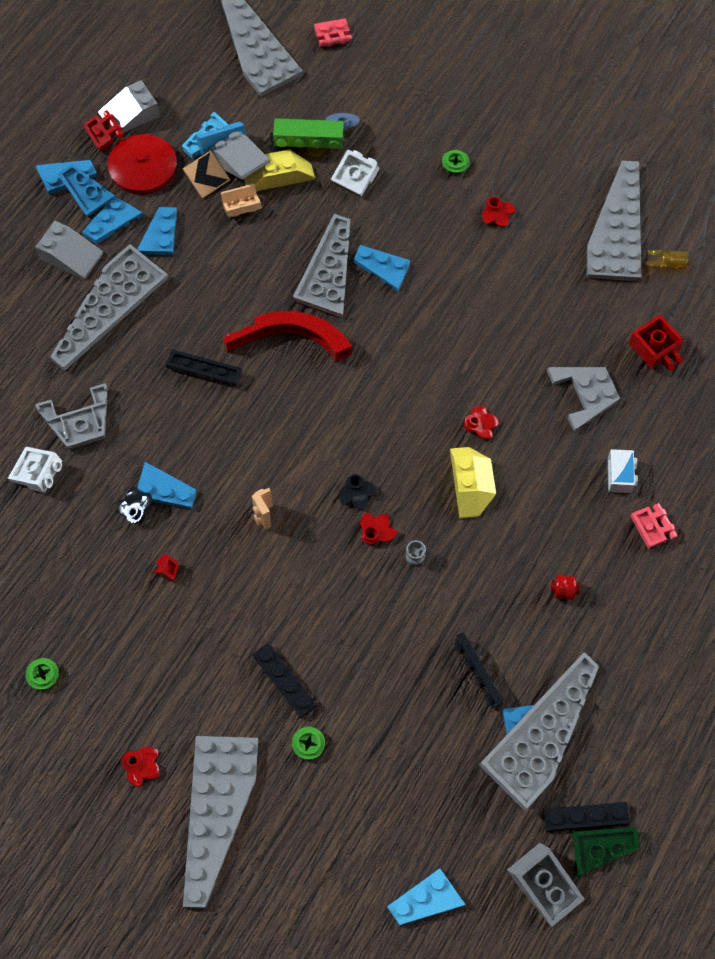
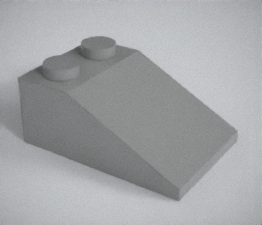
(132, 107)
(239, 155)
(68, 250)
(546, 884)

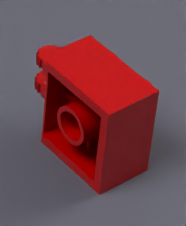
(657, 343)

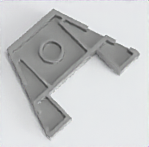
(593, 389)
(80, 425)

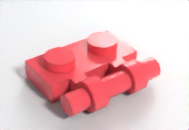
(332, 32)
(649, 528)

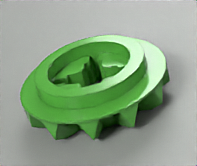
(462, 161)
(33, 672)
(303, 735)

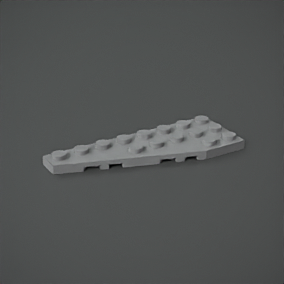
(258, 51)
(616, 239)
(118, 291)
(535, 746)
(220, 791)

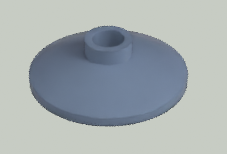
(349, 120)

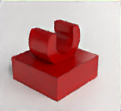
(167, 567)

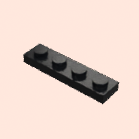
(204, 368)
(481, 678)
(284, 680)
(586, 816)

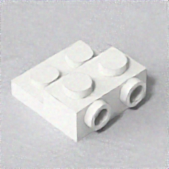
(355, 172)
(36, 469)

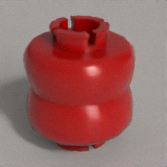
(565, 587)

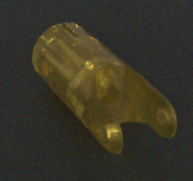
(669, 258)

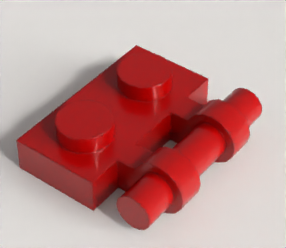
(98, 132)

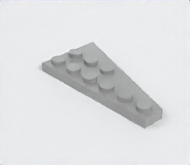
(325, 276)

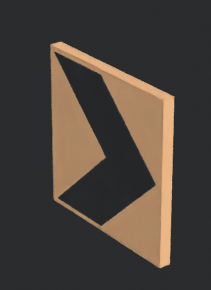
(206, 174)

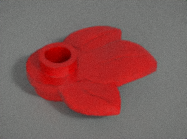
(499, 213)
(483, 422)
(378, 527)
(143, 768)

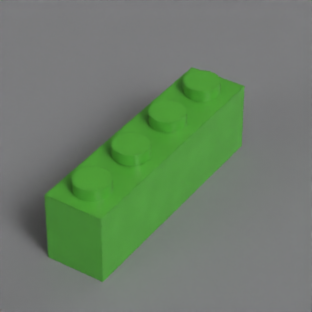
(308, 133)

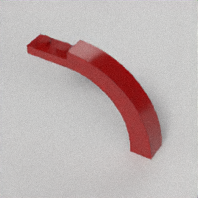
(292, 323)

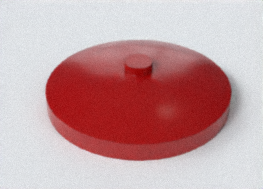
(142, 164)

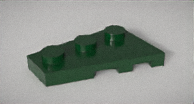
(602, 846)

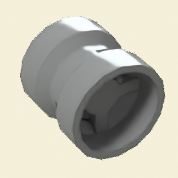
(417, 549)

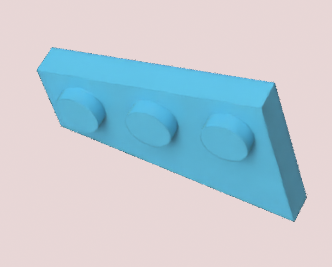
(191, 147)
(426, 899)

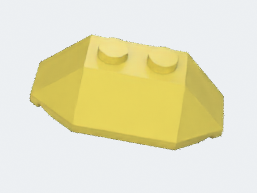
(282, 170)
(472, 481)

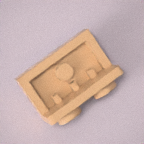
(240, 200)
(261, 502)

